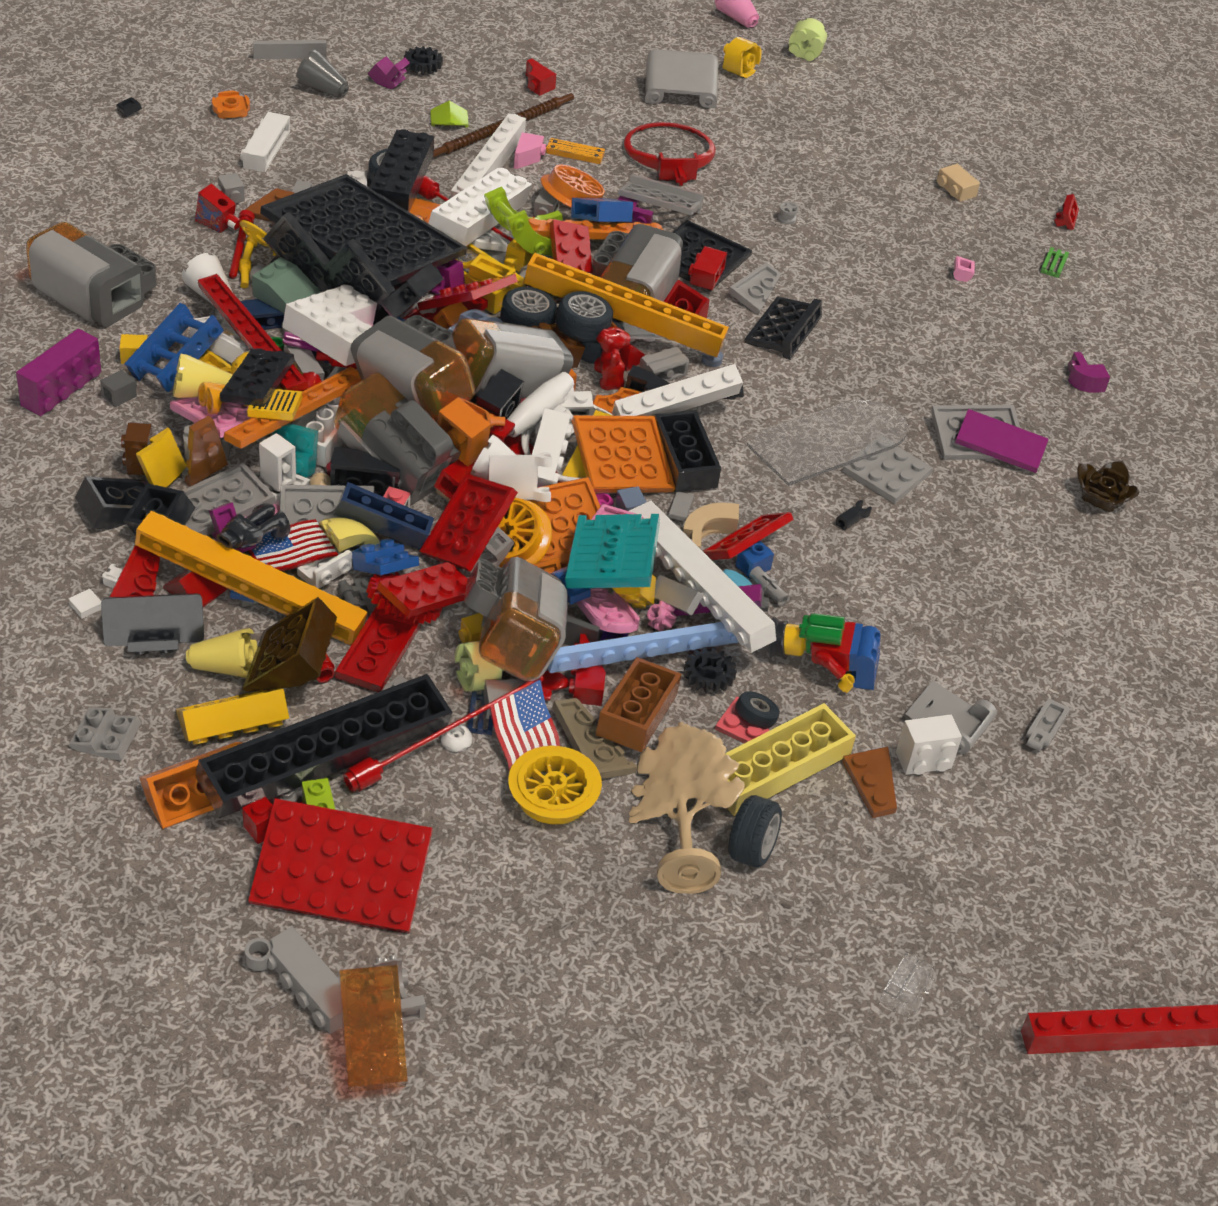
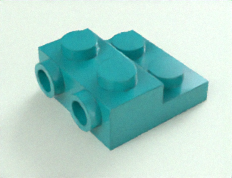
(305, 445)

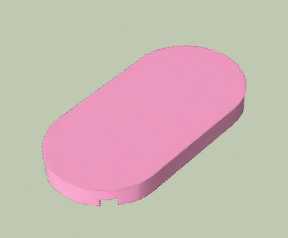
(609, 611)

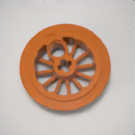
(569, 182)

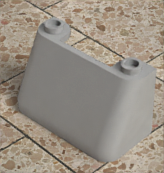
(681, 74)

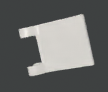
(521, 474)

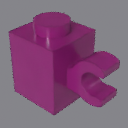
(452, 274)

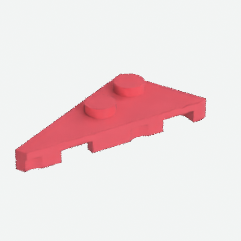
(736, 727)

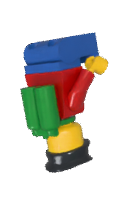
(834, 645)

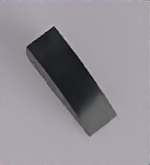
(643, 380)

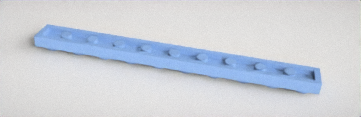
(640, 646)

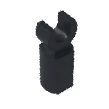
(853, 515)

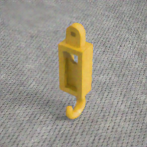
(485, 268)

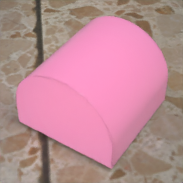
(963, 269)

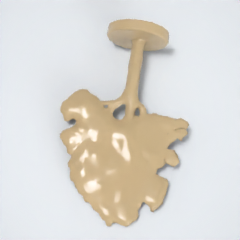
(681, 768)

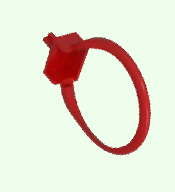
(671, 168)

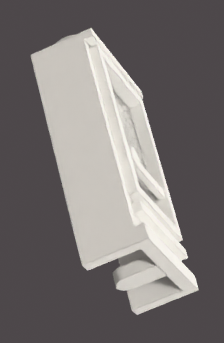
(228, 344)

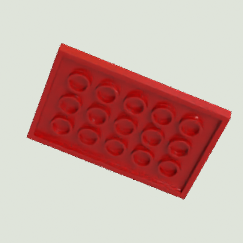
(341, 865)

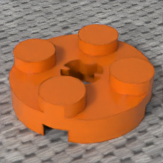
(230, 105)

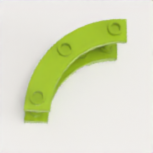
(518, 222)

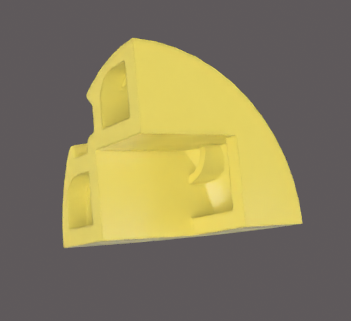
(347, 533)

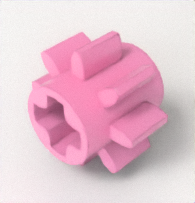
(661, 616)

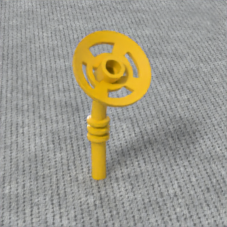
(254, 238)

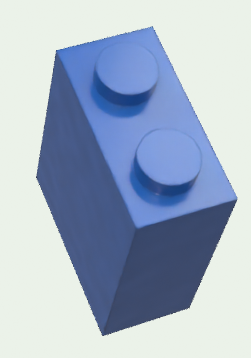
(602, 209)

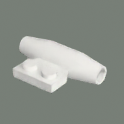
(548, 396)

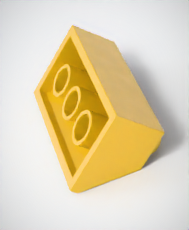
(233, 714)

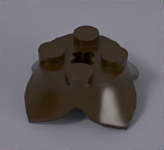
(1106, 487)

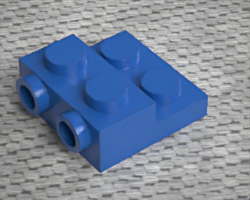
(383, 558)

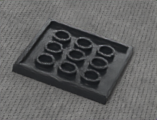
(694, 240)

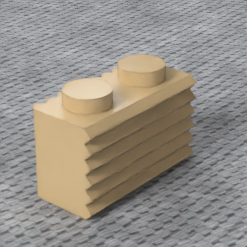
(958, 182)

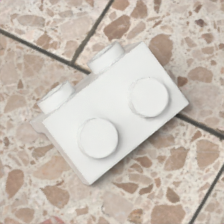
(325, 570)

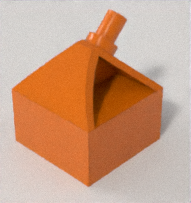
(468, 427)

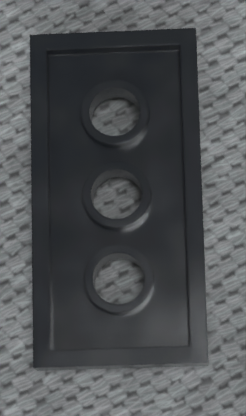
(257, 377)

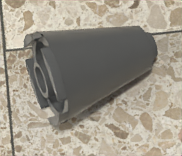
(321, 75)

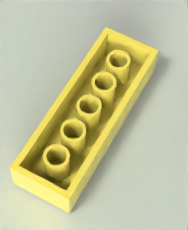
(790, 753)

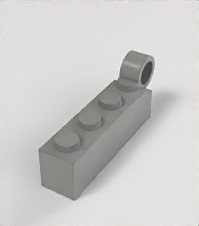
(302, 972)

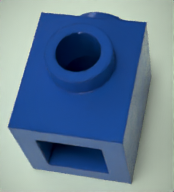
(755, 556)

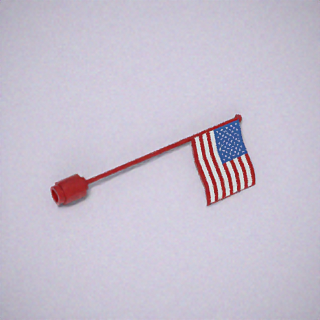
(302, 546)
(518, 722)

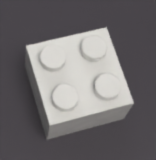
(928, 744)

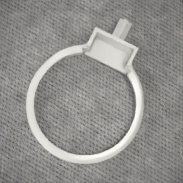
(576, 402)

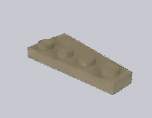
(581, 732)

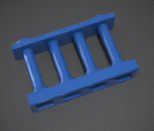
(163, 338)

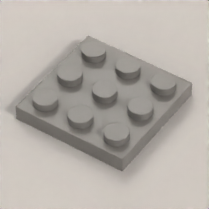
(890, 473)

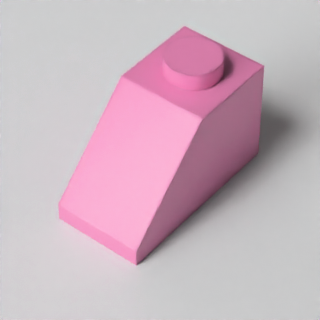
(529, 150)

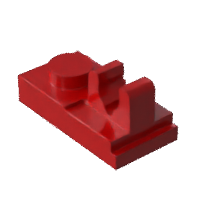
(1069, 214)

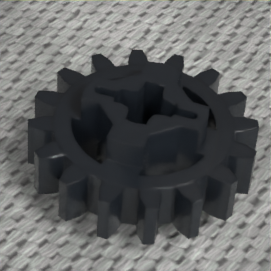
(424, 60)
(710, 670)

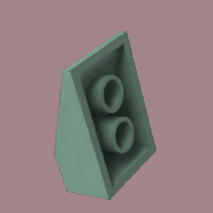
(282, 284)

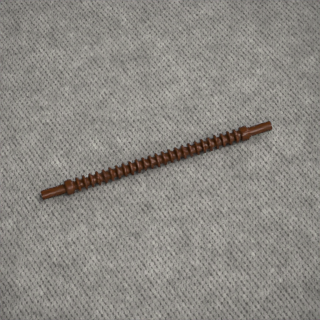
(486, 131)

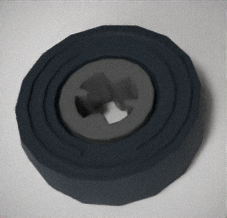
(757, 709)

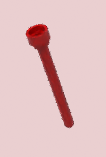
(243, 215)

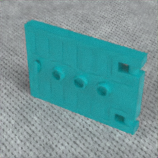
(613, 551)

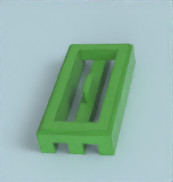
(1058, 254)

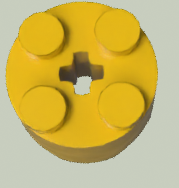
(741, 57)

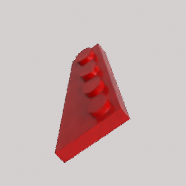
(138, 574)

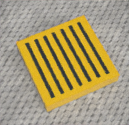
(280, 406)

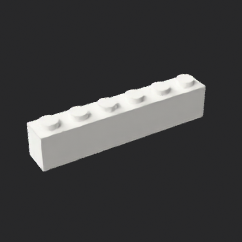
(682, 394)

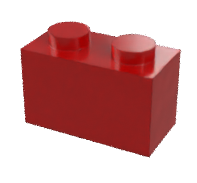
(707, 268)

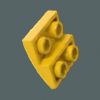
(161, 459)

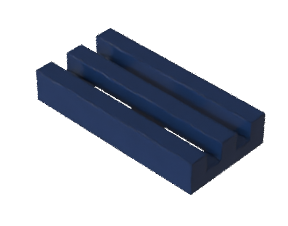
(479, 730)

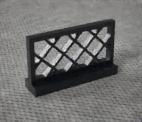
(798, 329)

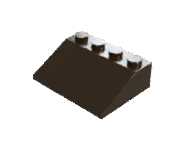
(292, 649)

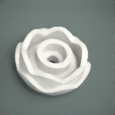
(457, 739)

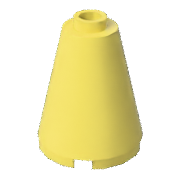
(192, 373)
(224, 654)

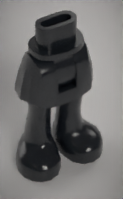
(249, 531)

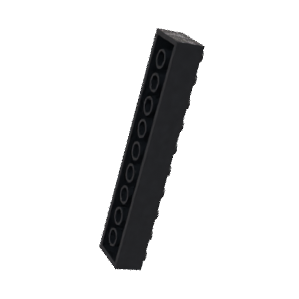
(322, 745)

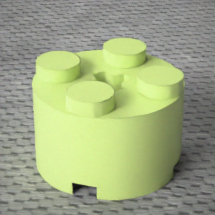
(807, 39)
(474, 668)

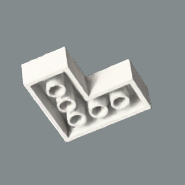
(331, 320)

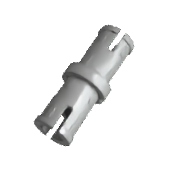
(769, 586)

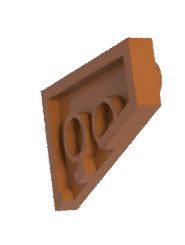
(205, 451)
(873, 780)

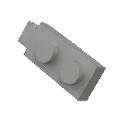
(1046, 724)

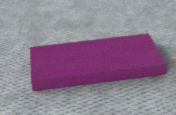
(1002, 440)

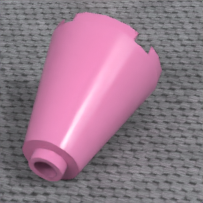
(739, 10)

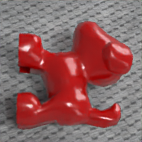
(610, 362)

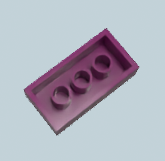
(59, 372)

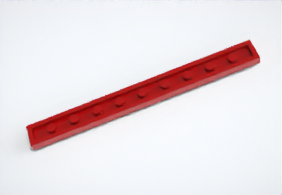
(246, 326)

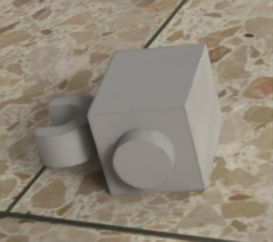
(232, 187)

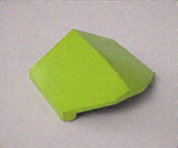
(449, 114)

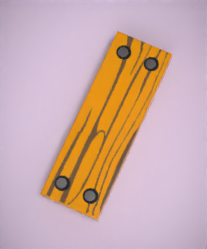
(575, 151)

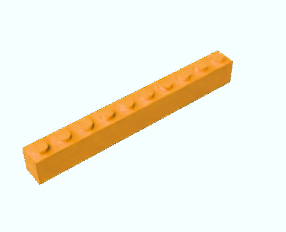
(629, 305)
(242, 573)

